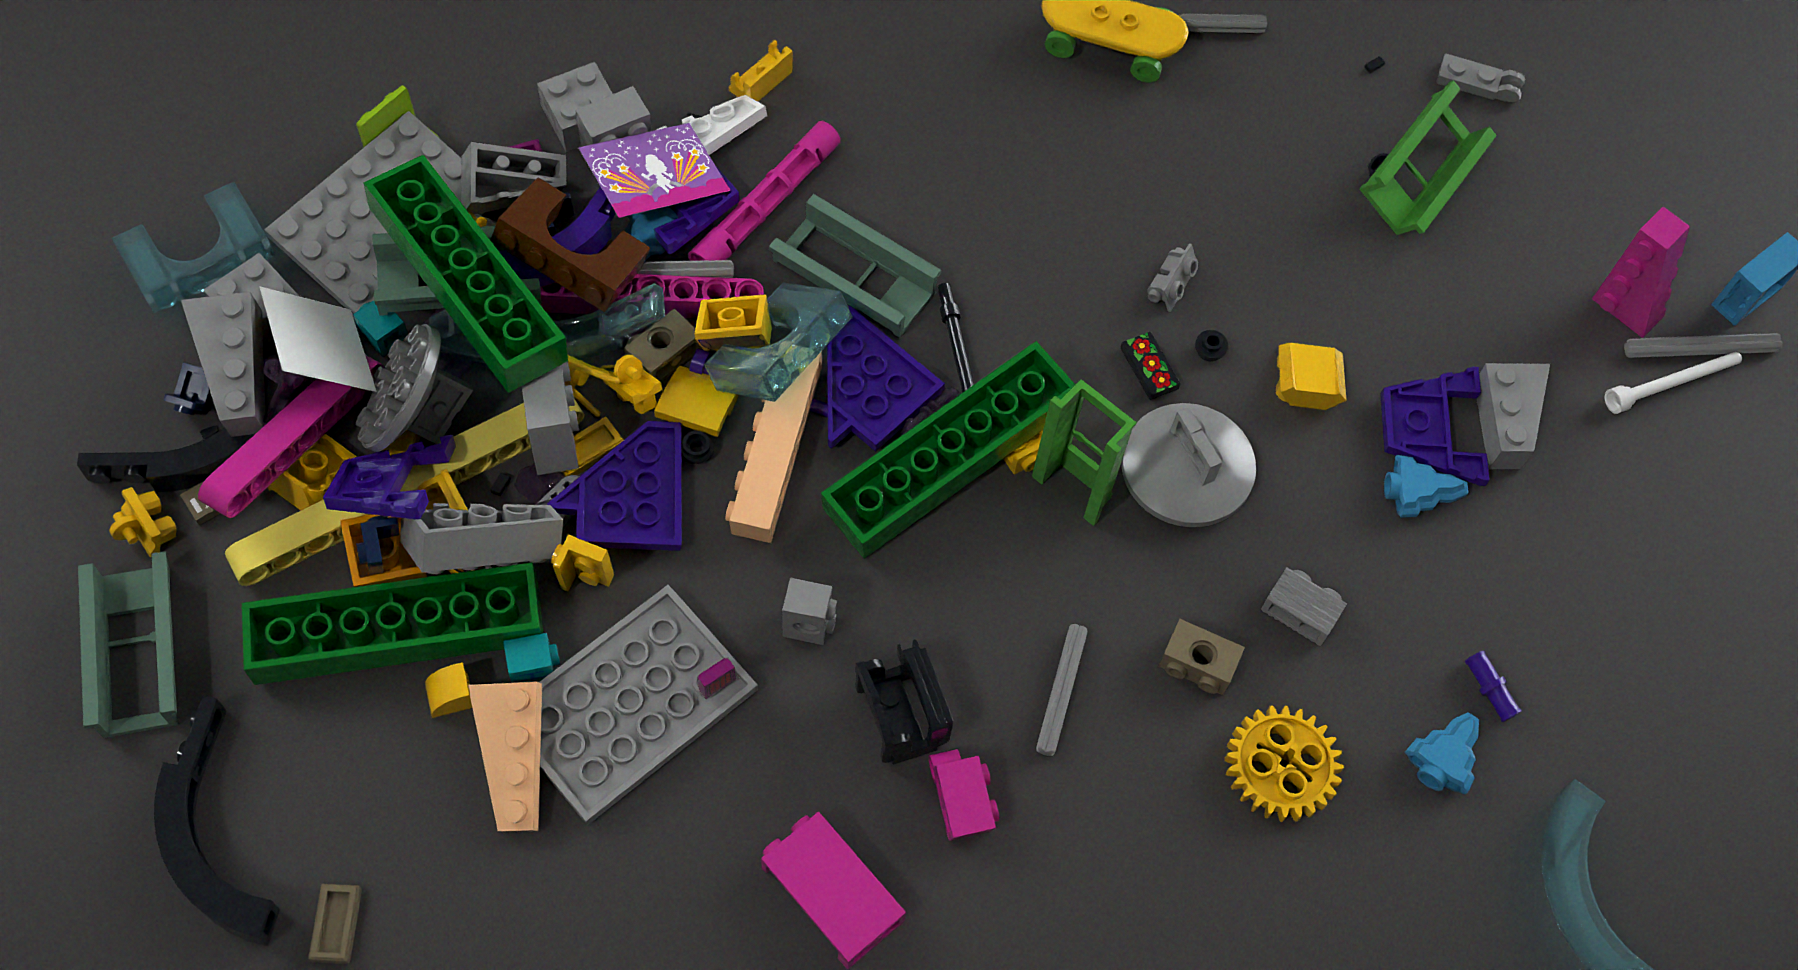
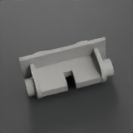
(1180, 267)

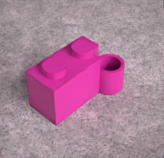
(963, 794)

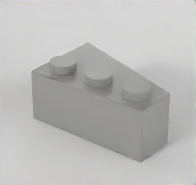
(499, 174)
(1511, 411)

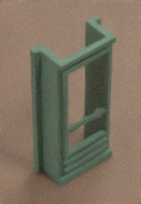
(914, 275)
(399, 280)
(114, 596)

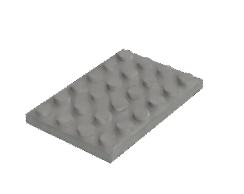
(333, 224)
(631, 703)

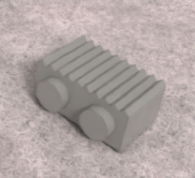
(1304, 605)

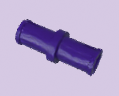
(1493, 686)

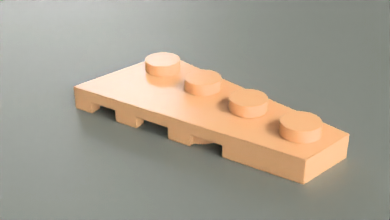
(510, 747)

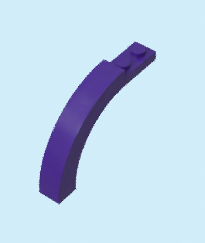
(584, 236)

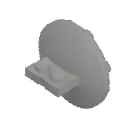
(412, 393)
(1188, 465)

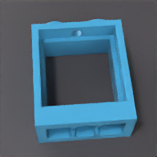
(1758, 280)

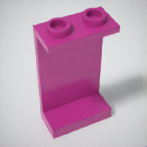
(833, 888)

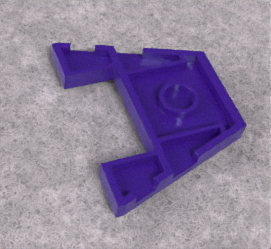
(695, 217)
(1419, 424)
(374, 481)

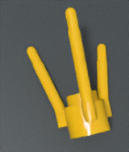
(579, 374)

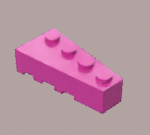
(1643, 275)

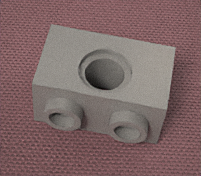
(808, 611)

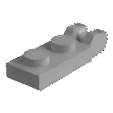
(1481, 79)

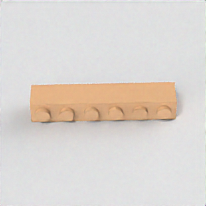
(772, 458)

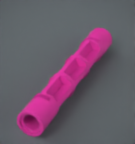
(768, 194)

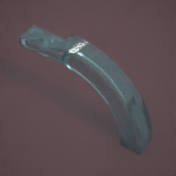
(585, 335)
(1569, 882)

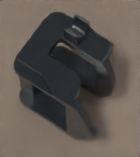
(892, 707)

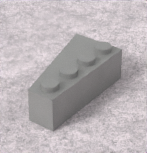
(231, 355)
(550, 421)
(481, 536)

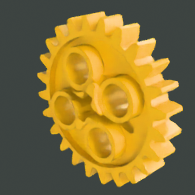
(1268, 788)

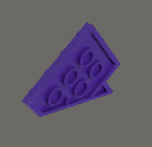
(873, 384)
(631, 493)

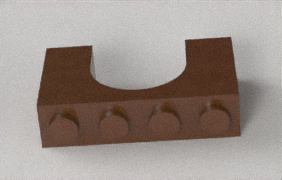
(592, 277)

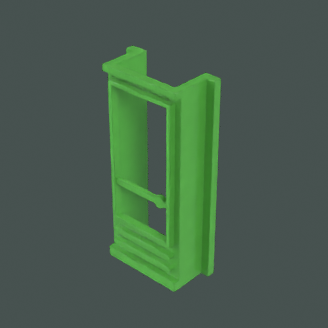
(1391, 199)
(1057, 446)

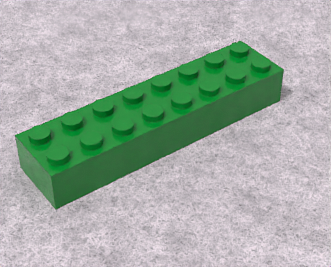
(466, 273)
(946, 450)
(389, 623)

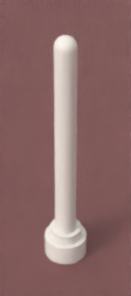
(1622, 398)

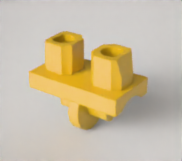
(635, 384)
(136, 524)

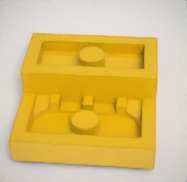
(694, 402)

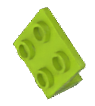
(384, 115)

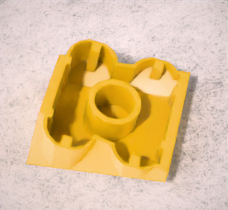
(1310, 376)
(311, 473)

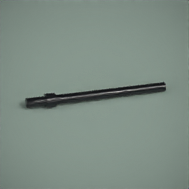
(950, 316)

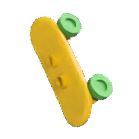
(1119, 26)

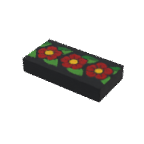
(1150, 365)

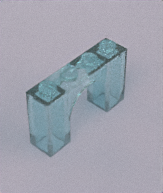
(169, 280)
(766, 372)

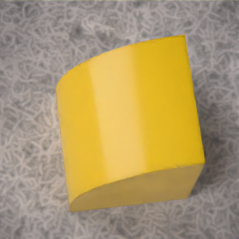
(448, 690)

